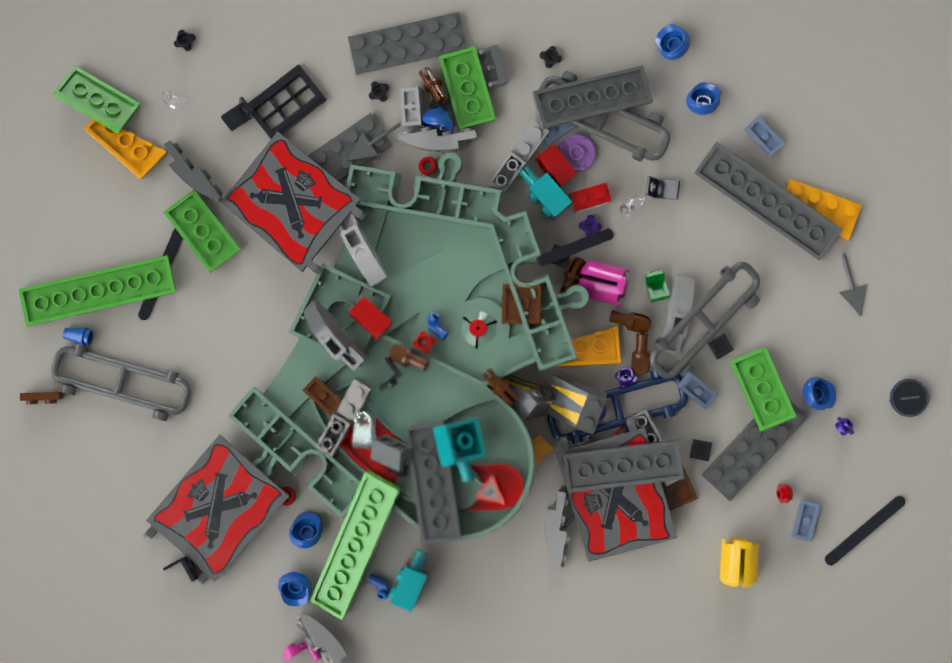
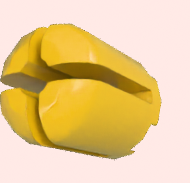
(739, 562)

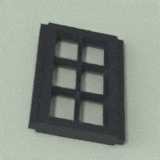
(277, 87)

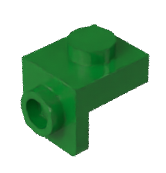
(656, 286)

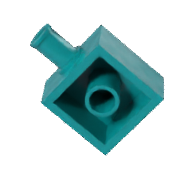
(546, 194)
(460, 444)
(410, 583)

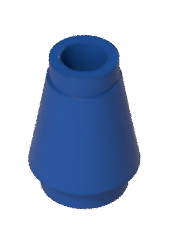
(79, 335)

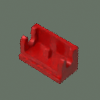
(555, 165)
(370, 318)

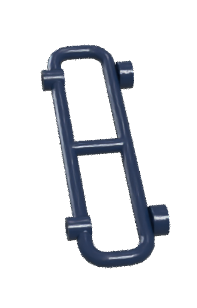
(667, 411)

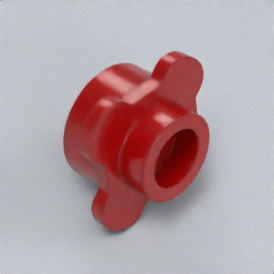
(418, 343)
(784, 493)

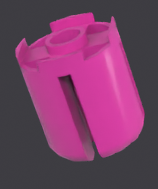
(608, 274)

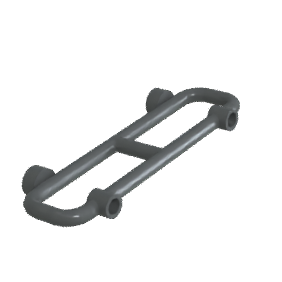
(653, 122)
(749, 298)
(160, 411)

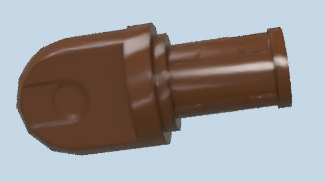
(433, 86)
(572, 273)
(632, 321)
(640, 356)
(406, 357)
(499, 386)

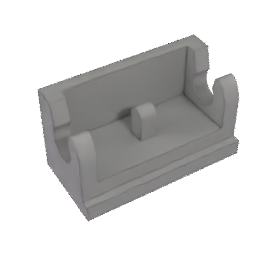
(412, 106)

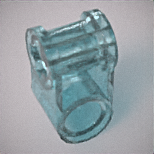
(364, 431)

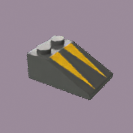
(532, 398)
(576, 403)

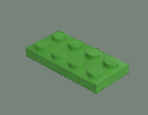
(467, 88)
(96, 99)
(202, 231)
(763, 389)

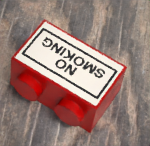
(590, 198)

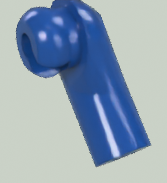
(434, 326)
(381, 586)

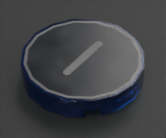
(909, 397)

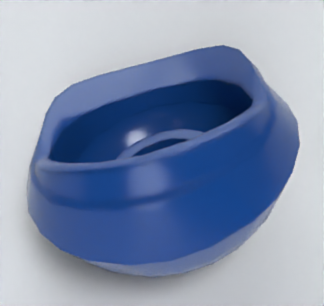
(672, 42)
(703, 99)
(438, 119)
(819, 393)
(306, 530)
(294, 589)

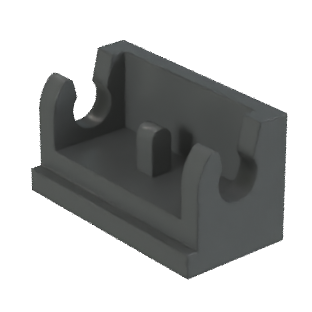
(492, 67)
(391, 452)

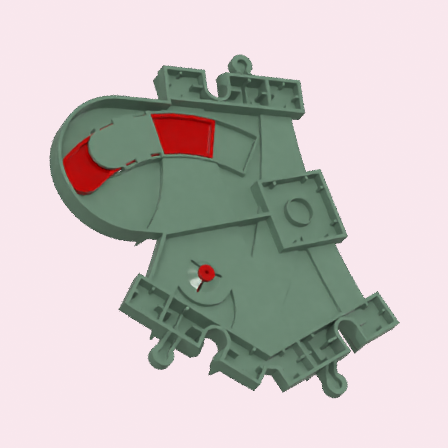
(440, 256)

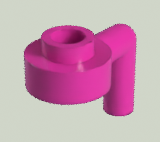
(293, 650)

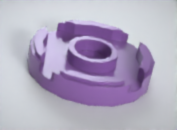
(578, 151)

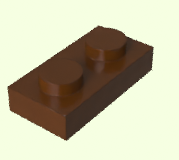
(322, 396)
(49, 397)

